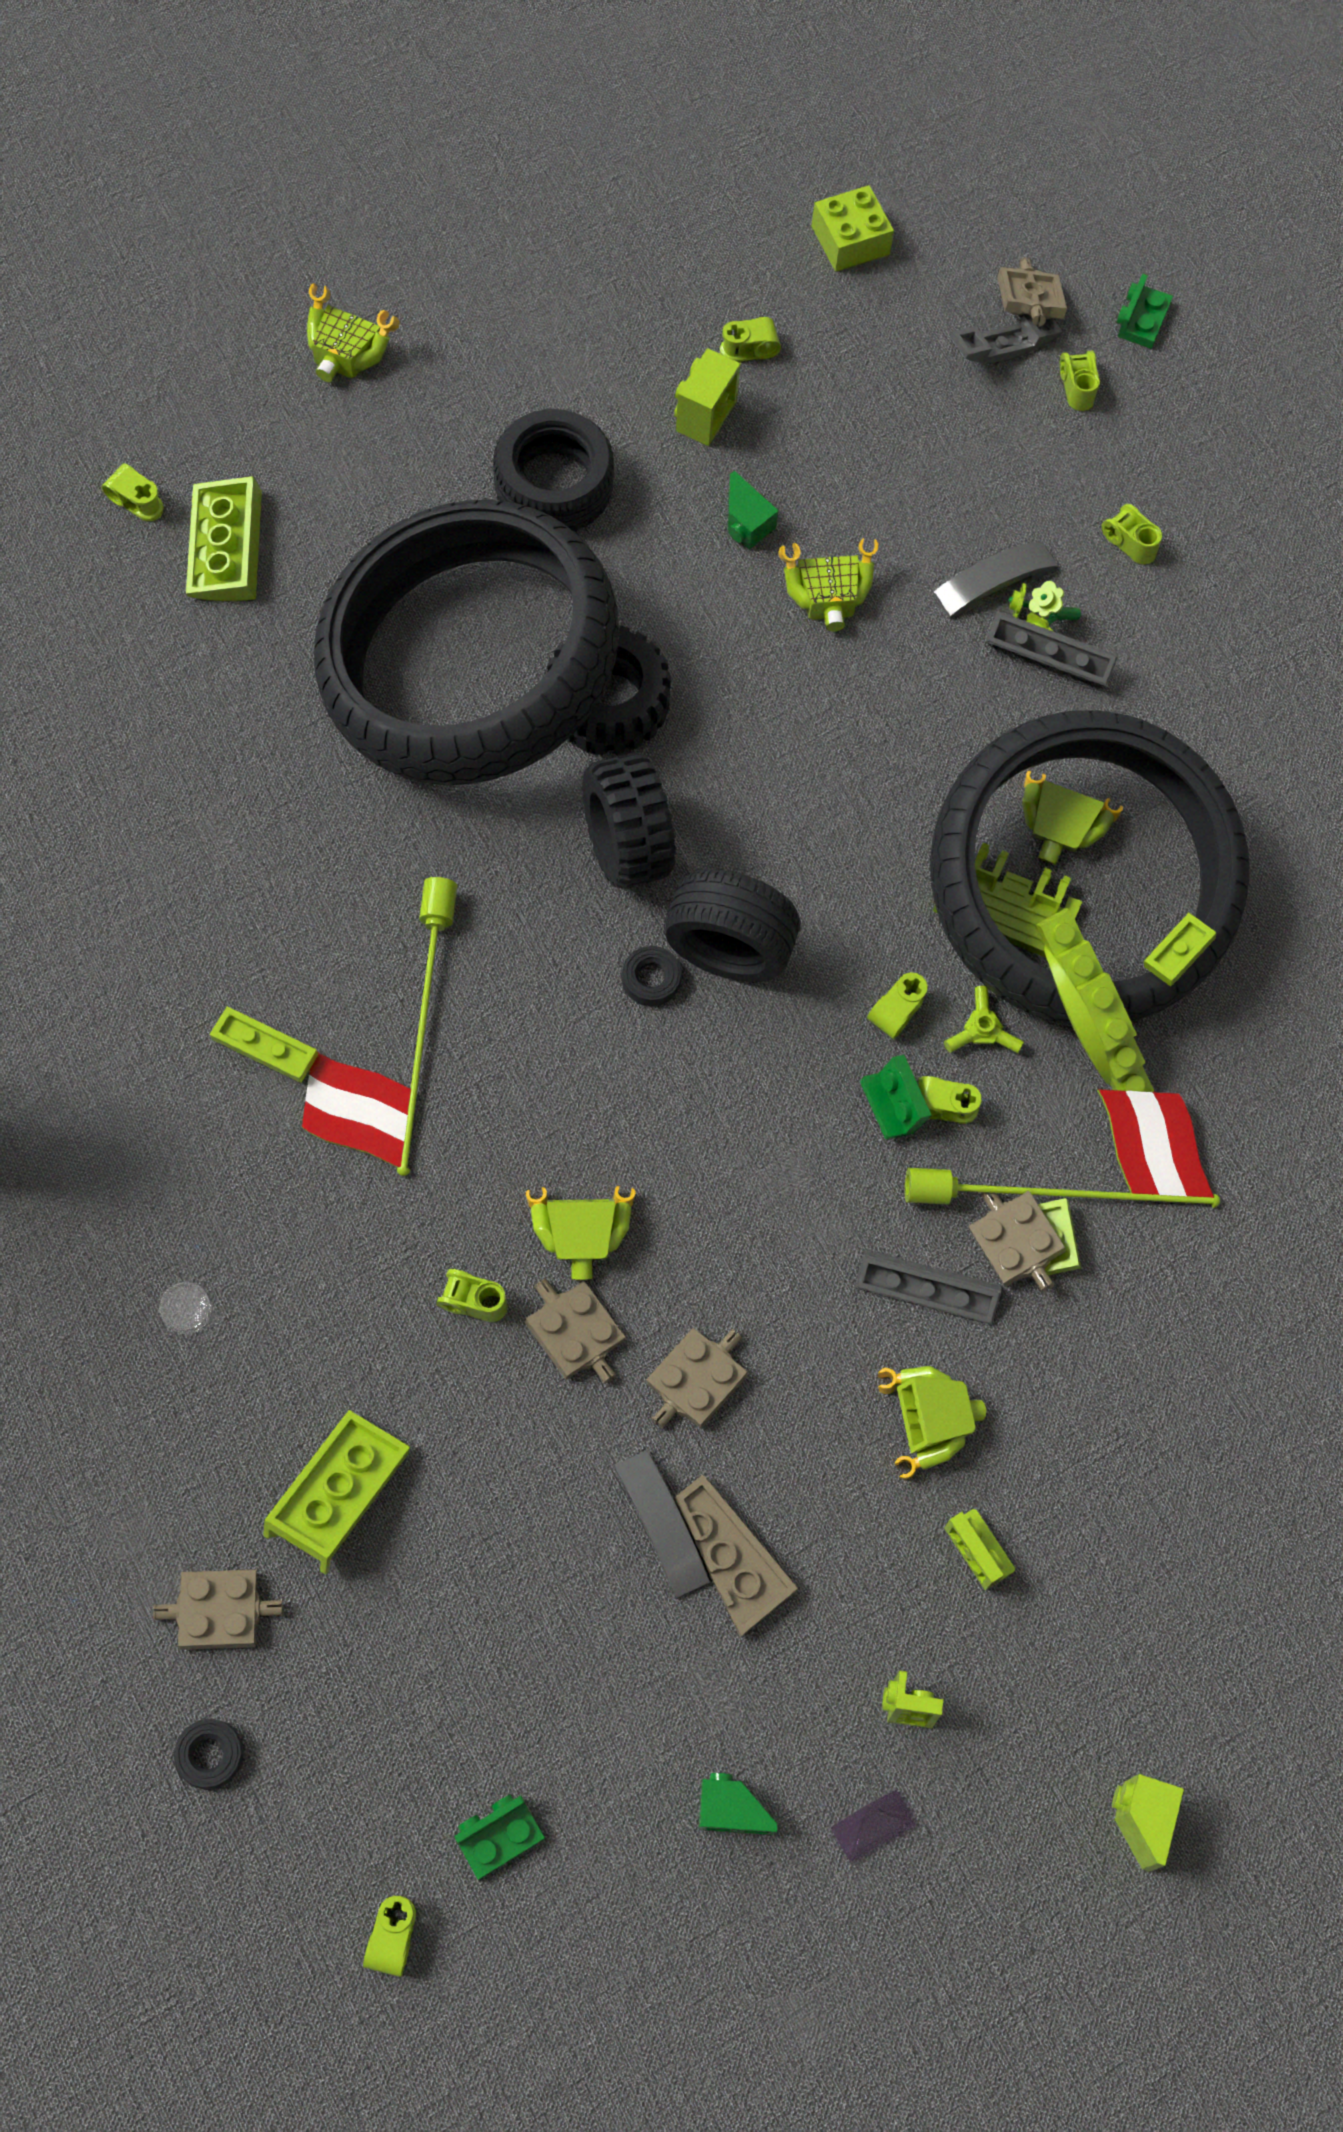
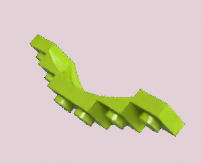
(1093, 1004)

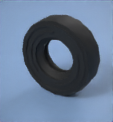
(651, 956)
(186, 1745)

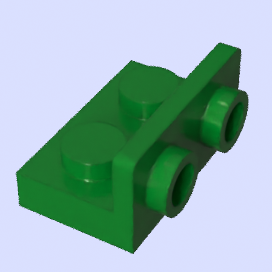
(1144, 315)
(896, 1099)
(498, 1836)

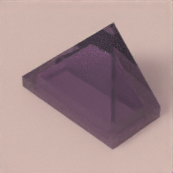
(872, 1825)

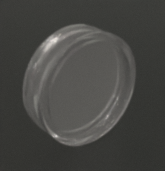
(185, 1307)

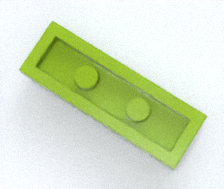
(264, 1044)

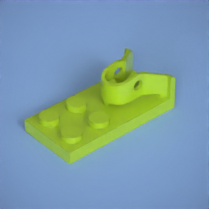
(336, 1488)

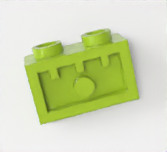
(979, 1548)
(916, 1709)

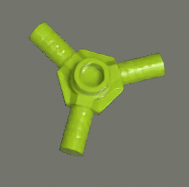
(983, 1027)

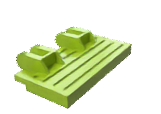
(1012, 905)

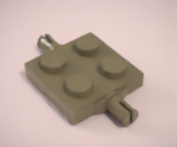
(1031, 292)
(1017, 1239)
(575, 1330)
(696, 1378)
(218, 1609)

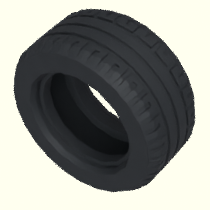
(558, 433)
(732, 925)

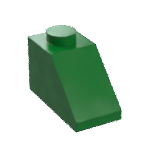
(749, 513)
(732, 1808)

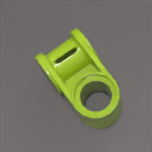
(752, 338)
(1080, 379)
(134, 493)
(1130, 531)
(896, 1007)
(945, 1099)
(466, 1293)
(390, 1944)

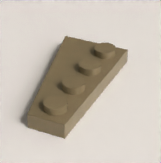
(737, 1562)

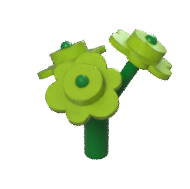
(1045, 602)

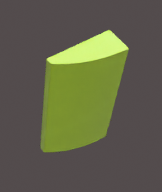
(224, 540)

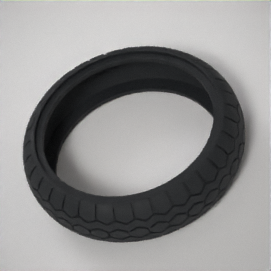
(421, 549)
(1113, 739)

